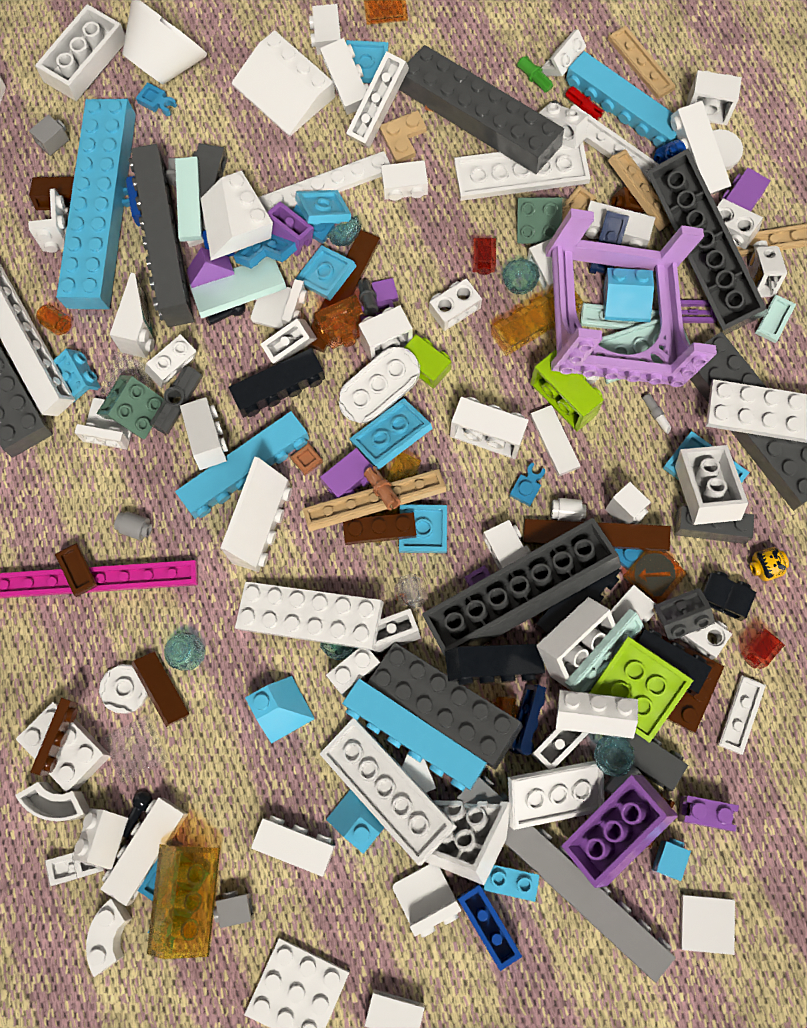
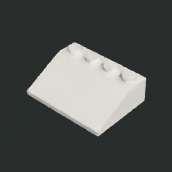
(283, 83)
(256, 516)

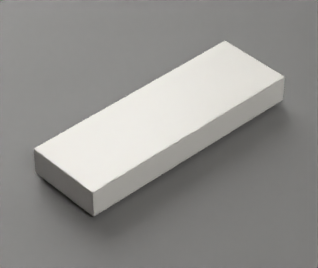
(555, 440)
(741, 715)

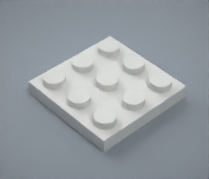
(296, 989)

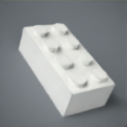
(81, 52)

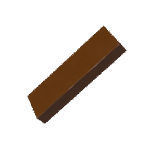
(160, 689)

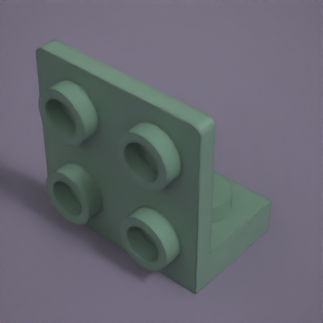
(538, 218)
(131, 405)

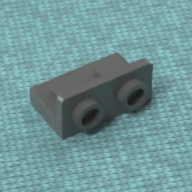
(684, 614)

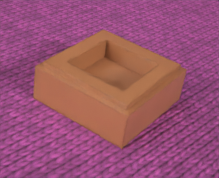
(306, 459)

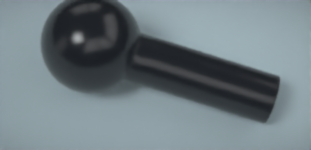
(235, 311)
(140, 803)

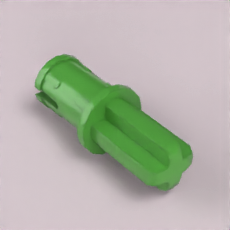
(535, 74)

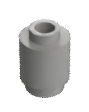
(133, 525)

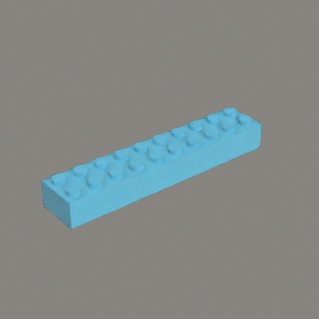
(96, 205)

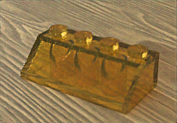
(183, 901)

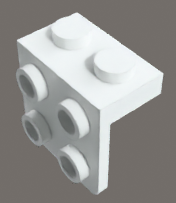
(51, 232)
(280, 307)
(426, 900)

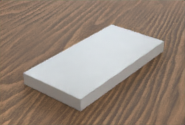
(555, 794)

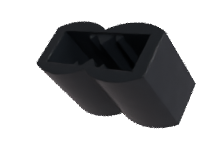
(727, 596)

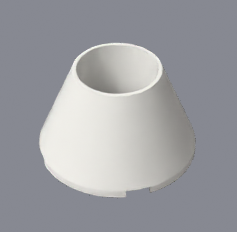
(158, 45)

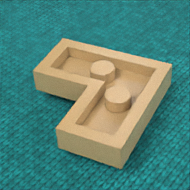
(397, 135)

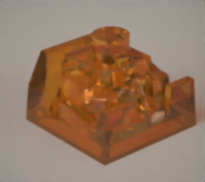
(339, 323)

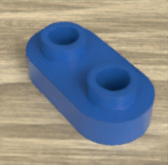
(668, 151)

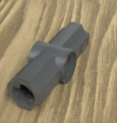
(169, 412)

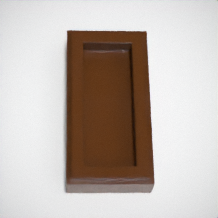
(76, 570)

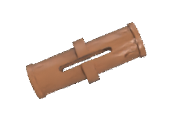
(382, 488)

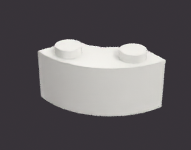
(51, 805)
(104, 936)

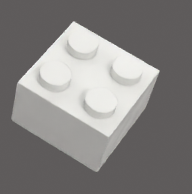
(718, 94)
(385, 331)

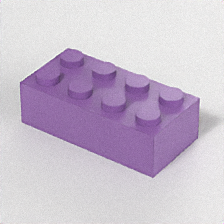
(619, 831)

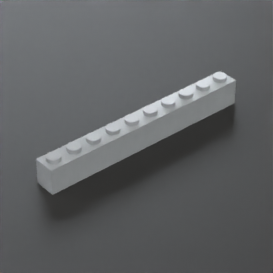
(567, 879)

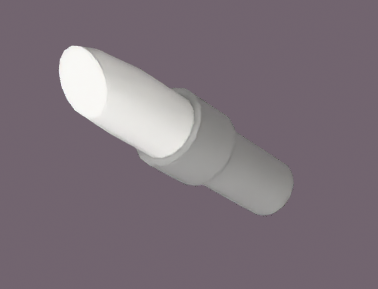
(657, 413)

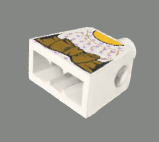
(767, 268)

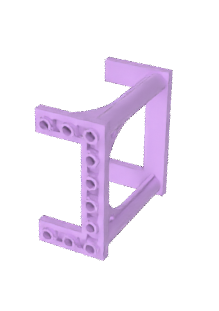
(576, 344)

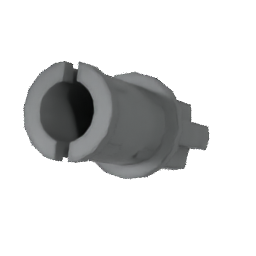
(368, 298)

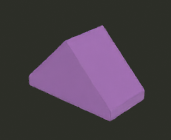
(204, 270)

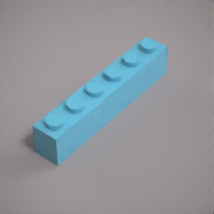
(621, 99)
(221, 480)
(414, 734)

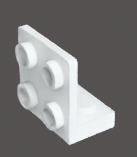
(102, 430)

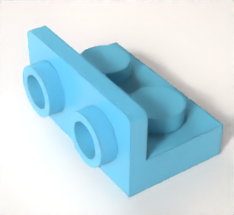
(76, 372)
(512, 883)

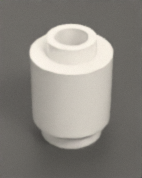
(568, 509)

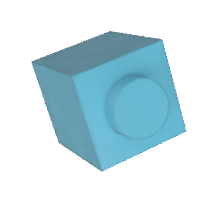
(671, 859)

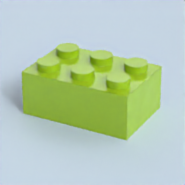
(567, 393)

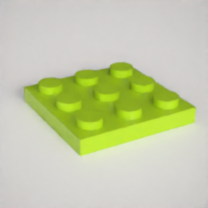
(646, 677)

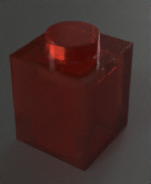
(484, 255)
(762, 649)

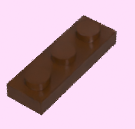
(379, 528)
(55, 737)

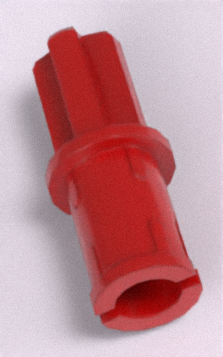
(584, 103)

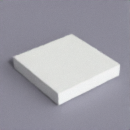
(707, 924)

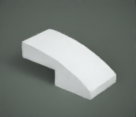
(65, 869)

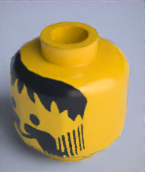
(769, 564)

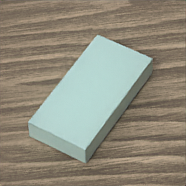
(774, 322)

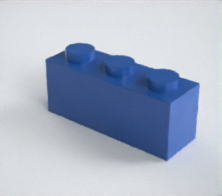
(489, 926)

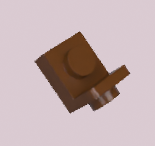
(625, 200)

